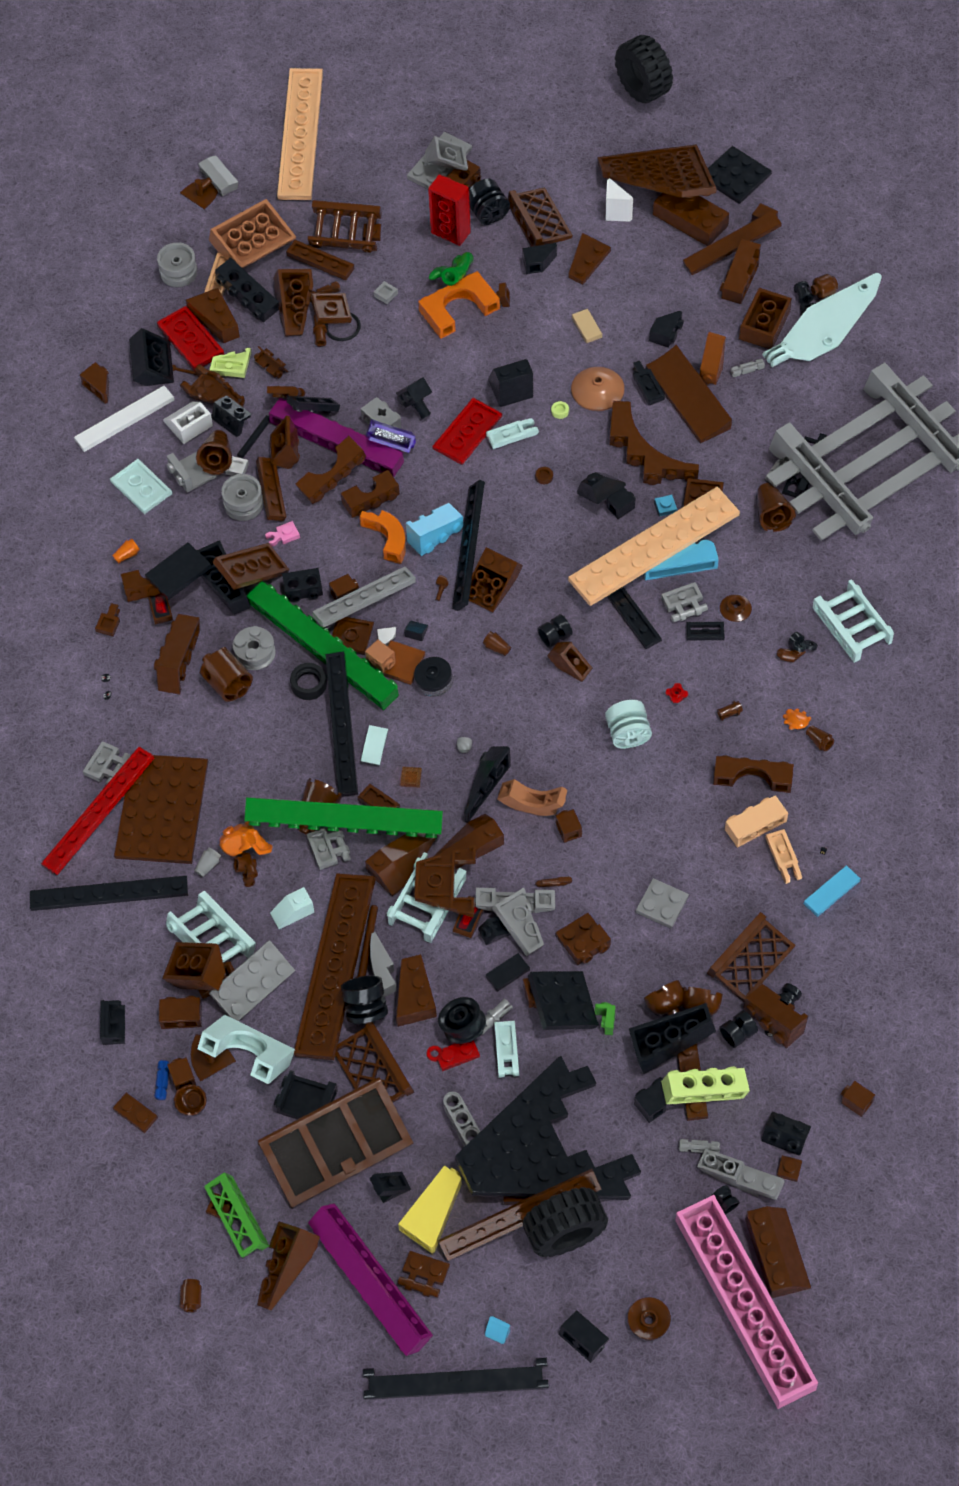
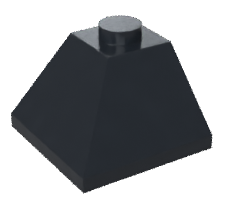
(599, 487)

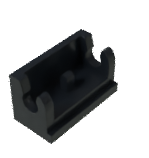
(112, 1022)
(583, 1336)

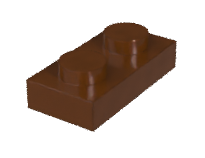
(135, 1112)

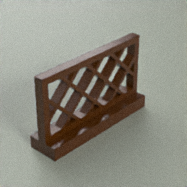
(526, 220)
(739, 945)
(384, 1055)

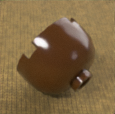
(697, 996)
(666, 999)

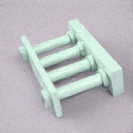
(844, 635)
(438, 914)
(217, 918)

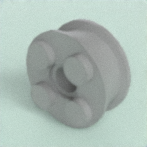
(254, 638)

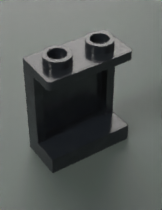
(303, 1096)

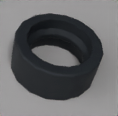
(308, 668)

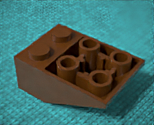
(492, 579)

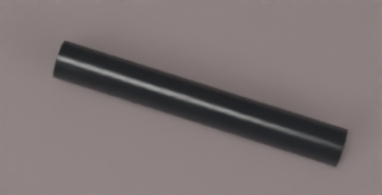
(254, 437)

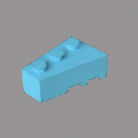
(434, 528)

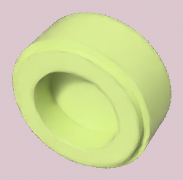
(560, 410)

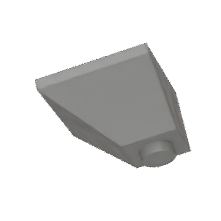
(446, 154)

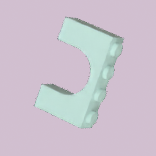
(229, 1033)

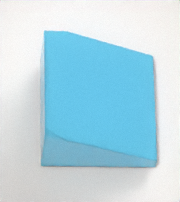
(497, 1330)

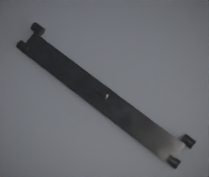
(455, 1382)

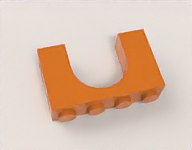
(470, 287)

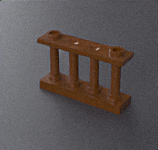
(339, 210)

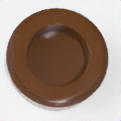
(544, 475)

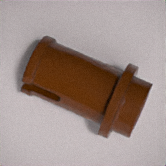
(730, 710)

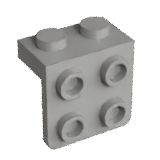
(188, 472)

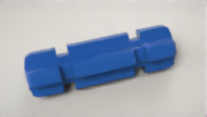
(162, 1080)

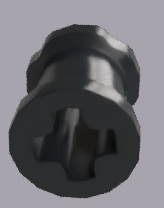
(803, 293)

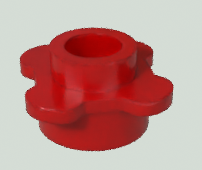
(676, 698)

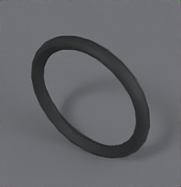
(346, 338)

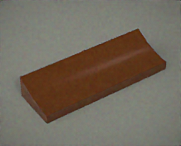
(690, 395)

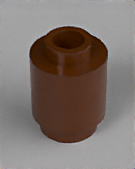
(190, 1295)

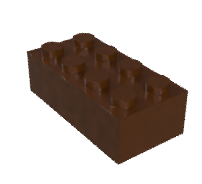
(692, 216)

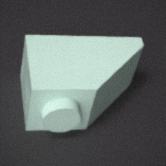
(292, 908)

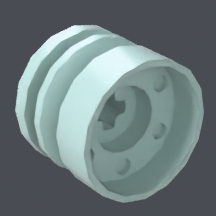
(628, 724)

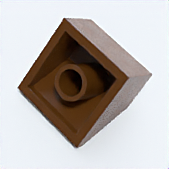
(284, 444)

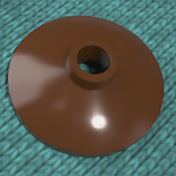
(651, 1308)

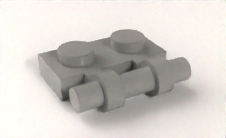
(683, 597)
(102, 761)
(323, 850)

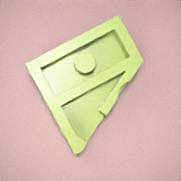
(231, 364)

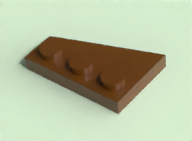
(587, 258)

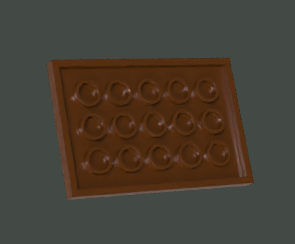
(163, 811)

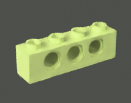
(677, 1093)

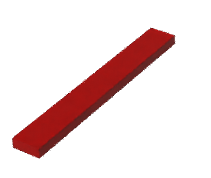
(97, 811)

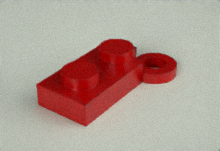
(454, 1054)

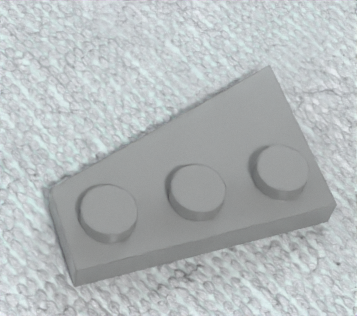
(518, 920)

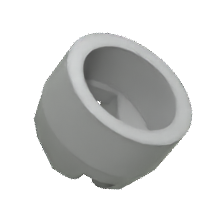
(464, 744)

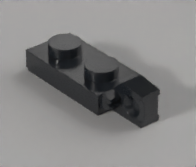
(647, 384)

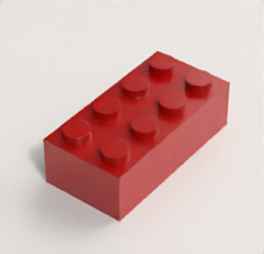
(449, 210)

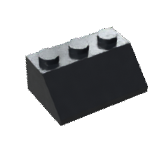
(150, 358)

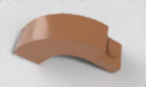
(530, 800)

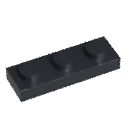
(313, 404)

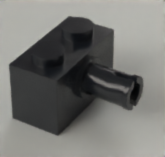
(414, 395)

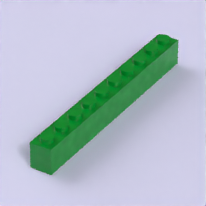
(320, 642)
(343, 816)

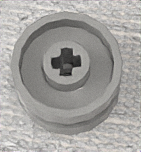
(177, 264)
(242, 497)

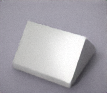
(618, 203)

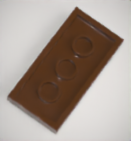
(250, 566)

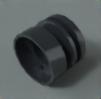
(488, 201)
(364, 999)

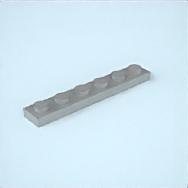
(363, 597)

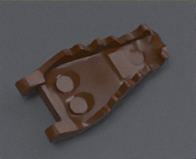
(210, 387)

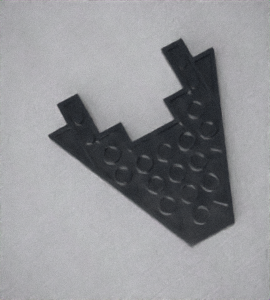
(521, 1151)

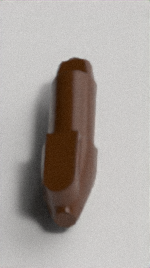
(559, 881)

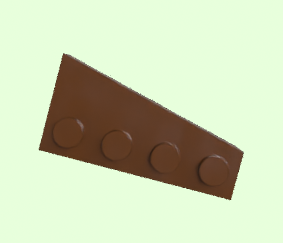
(177, 653)

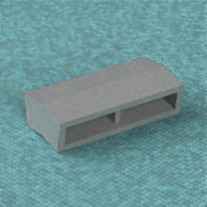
(219, 174)

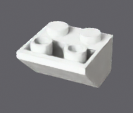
(189, 421)

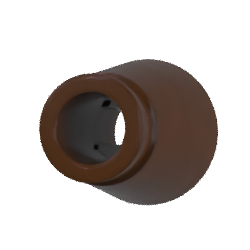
(496, 643)
(820, 738)

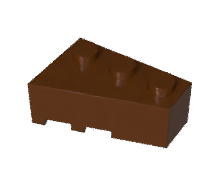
(214, 314)
(775, 1016)

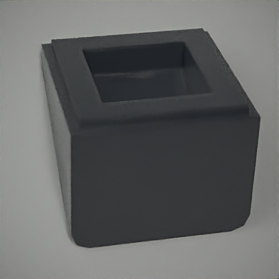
(415, 630)

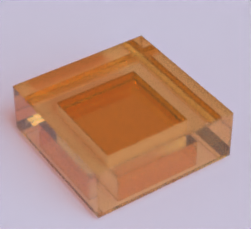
(411, 777)

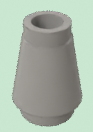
(207, 862)

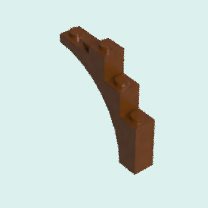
(639, 452)

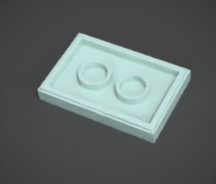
(141, 486)

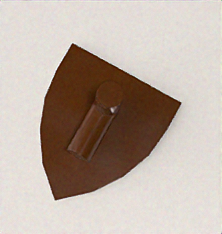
(201, 192)
(207, 1065)

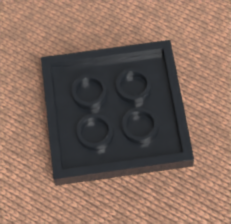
(737, 174)
(562, 1000)

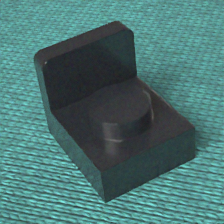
(493, 929)

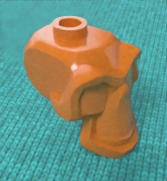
(242, 838)

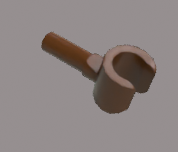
(443, 582)

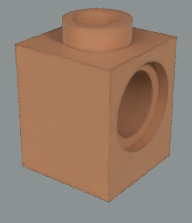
(380, 656)

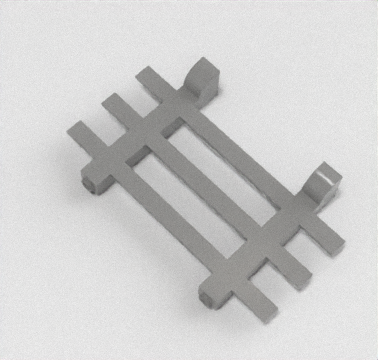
(831, 486)

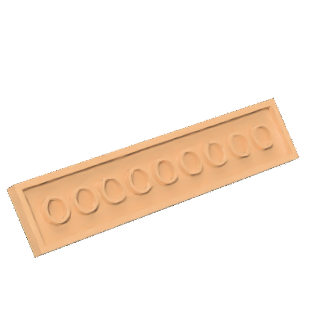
(300, 134)
(653, 546)

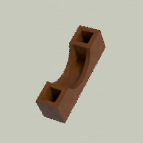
(316, 485)
(776, 774)

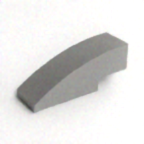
(382, 965)

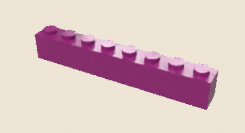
(331, 434)
(370, 1279)

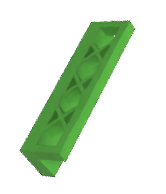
(243, 1211)

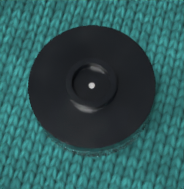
(433, 676)

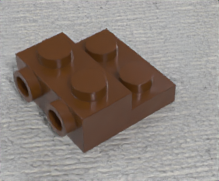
(584, 939)

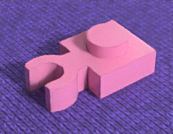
(285, 533)

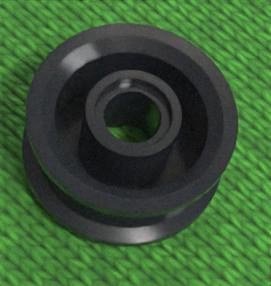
(462, 1020)

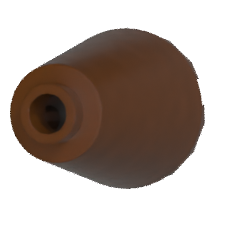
(215, 453)
(774, 508)
(318, 792)

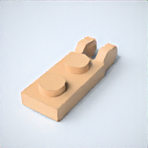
(783, 854)

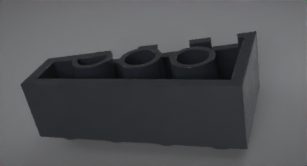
(233, 598)
(670, 1035)

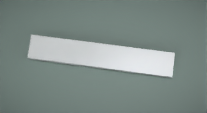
(124, 418)

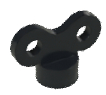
(799, 644)

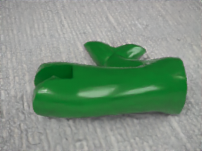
(453, 274)

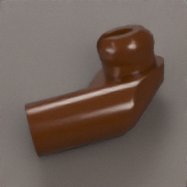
(789, 655)

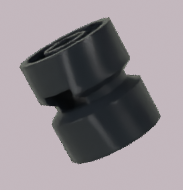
(555, 630)
(740, 1028)

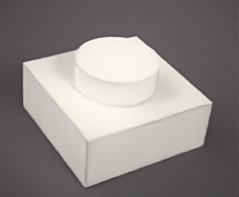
(237, 466)

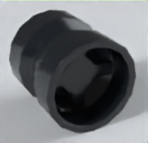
(790, 994)
(726, 1199)

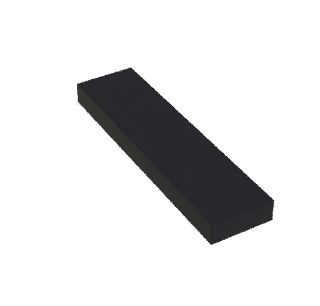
(634, 618)

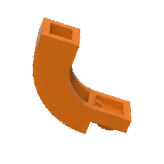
(390, 526)

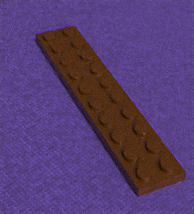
(334, 966)

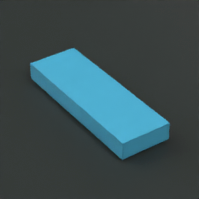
(832, 891)

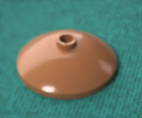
(597, 388)

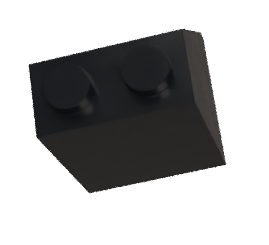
(512, 382)

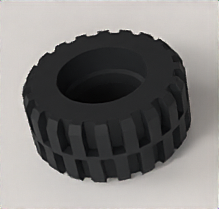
(644, 68)
(565, 1222)

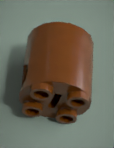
(226, 674)

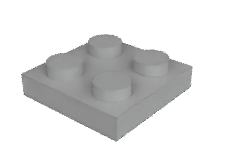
(662, 903)

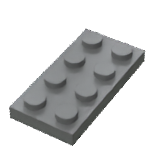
(425, 173)
(252, 981)

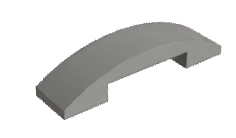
(539, 900)

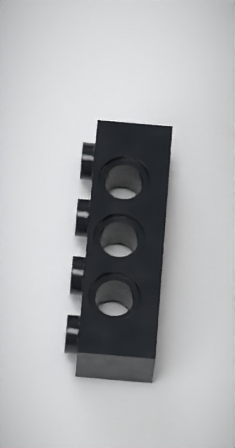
(231, 270)

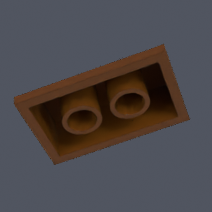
(195, 966)

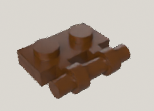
(425, 1268)

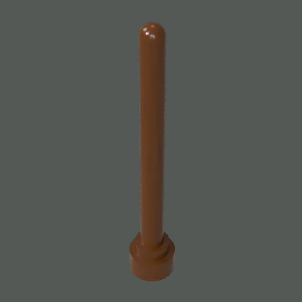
(366, 947)

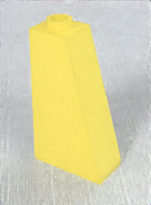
(430, 1213)

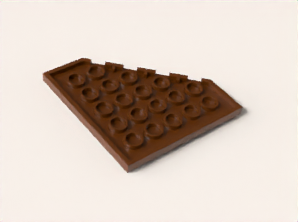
(667, 170)

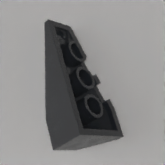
(490, 771)

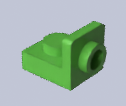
(608, 1016)

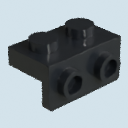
(786, 1133)

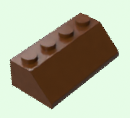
(777, 1251)

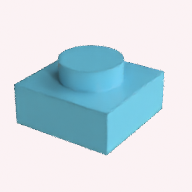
(665, 505)

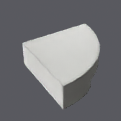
(386, 635)

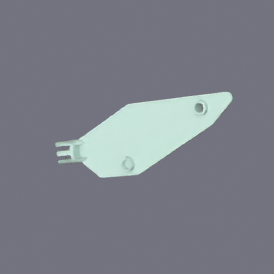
(825, 323)

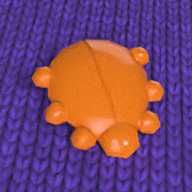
(796, 719)

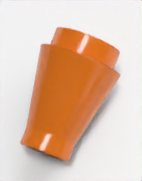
(126, 551)

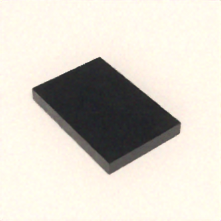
(178, 571)

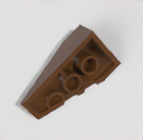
(293, 292)
(480, 832)
(396, 861)

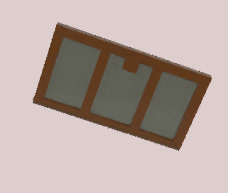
(335, 1142)

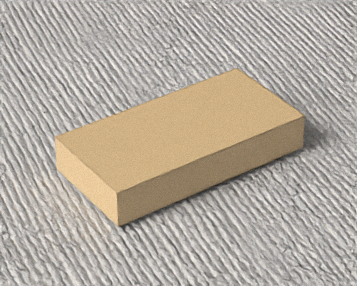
(587, 326)

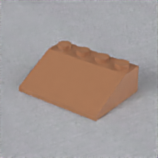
(251, 234)

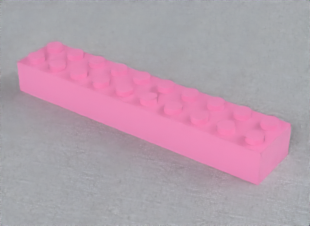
(746, 1302)

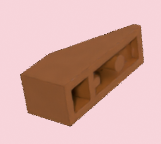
(713, 358)

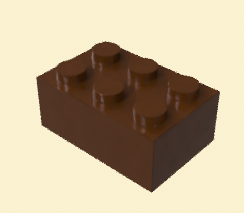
(765, 318)

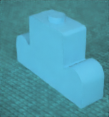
(689, 560)

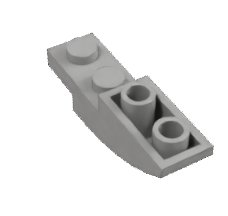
(740, 1176)

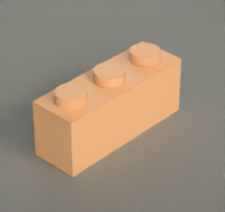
(756, 821)

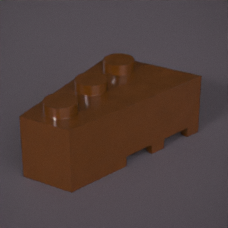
(741, 271)
(415, 994)

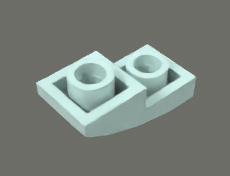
(374, 745)

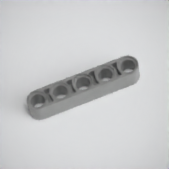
(458, 1112)

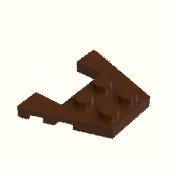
(437, 878)

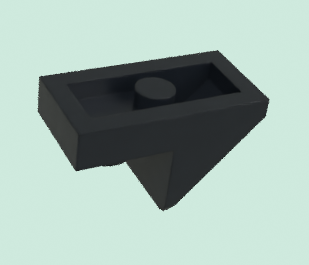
(389, 1185)

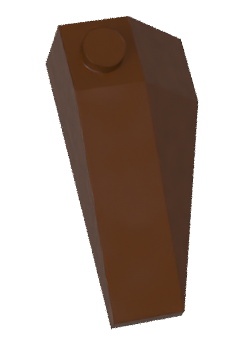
(291, 1253)

